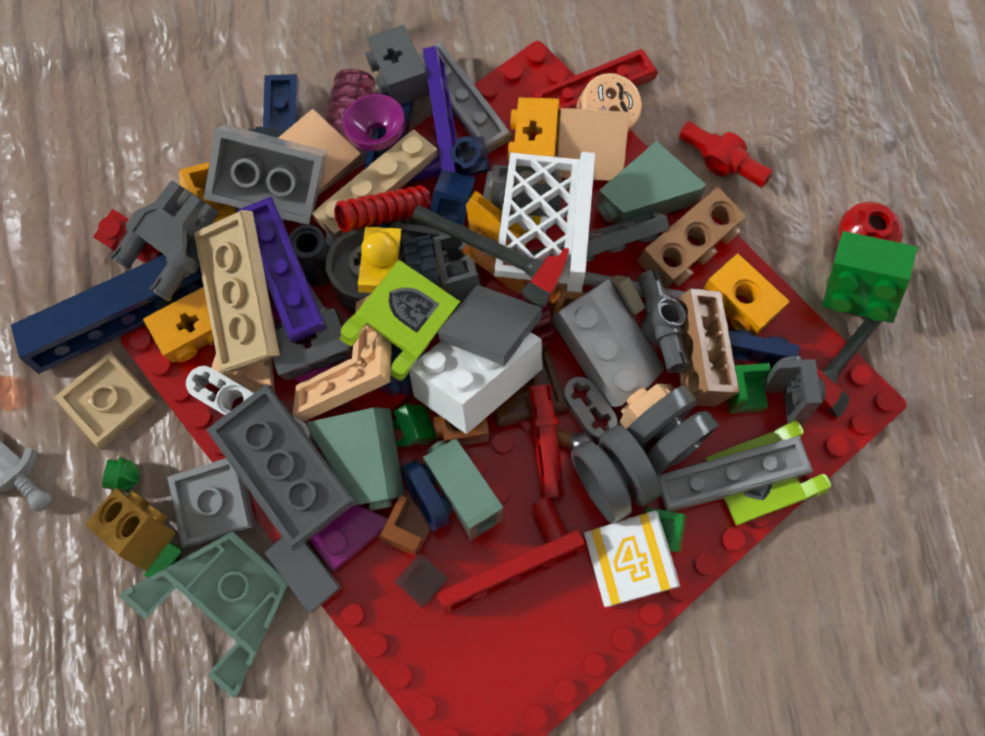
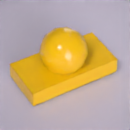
(379, 254)

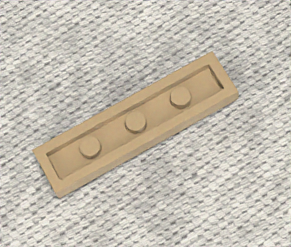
(385, 174)

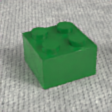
(869, 276)

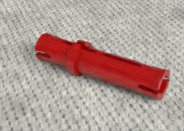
(546, 440)

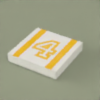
(631, 559)

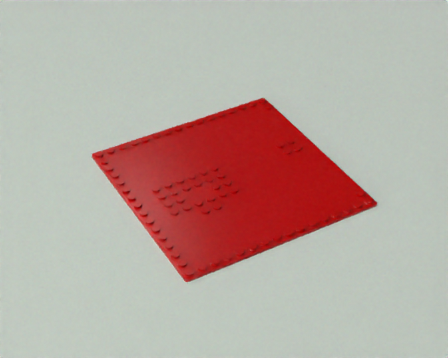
(548, 641)

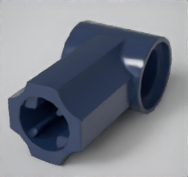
(470, 155)

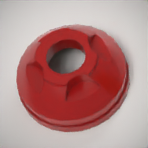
(857, 221)

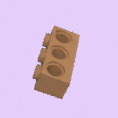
(695, 224)
(708, 348)

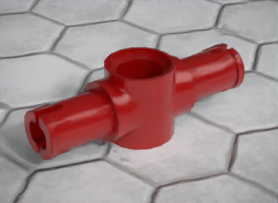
(725, 154)

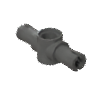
(663, 321)

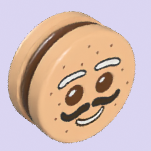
(612, 93)

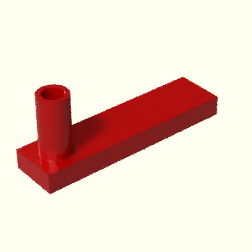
(559, 549)

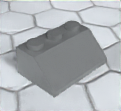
(258, 166)
(608, 343)

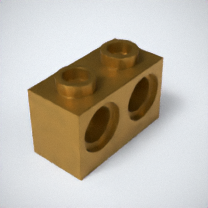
(131, 528)

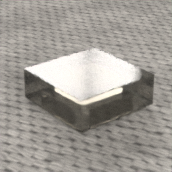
(421, 580)

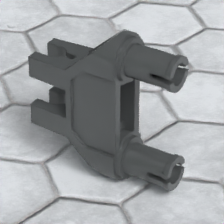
(170, 229)

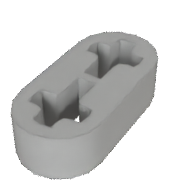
(596, 404)

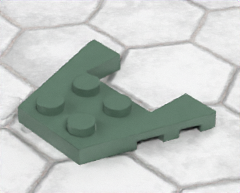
(231, 588)

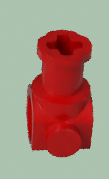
(112, 231)

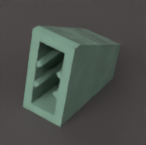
(649, 184)
(362, 454)
(464, 488)

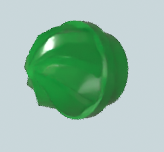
(120, 475)

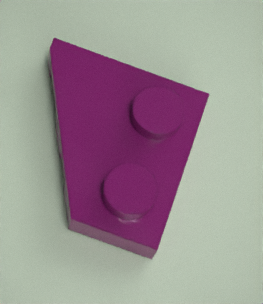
(348, 535)

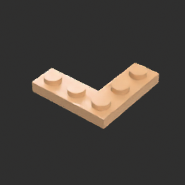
(361, 374)

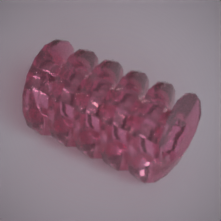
(347, 87)

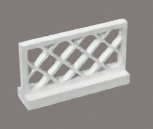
(577, 213)

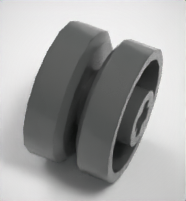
(344, 266)
(673, 434)
(616, 473)

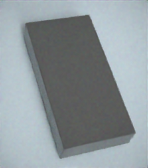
(304, 574)

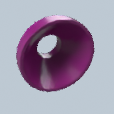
(371, 113)

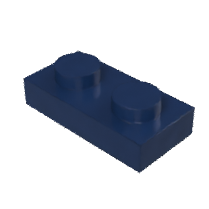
(281, 101)
(759, 349)

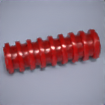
(380, 208)

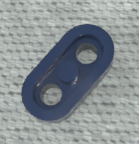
(420, 486)

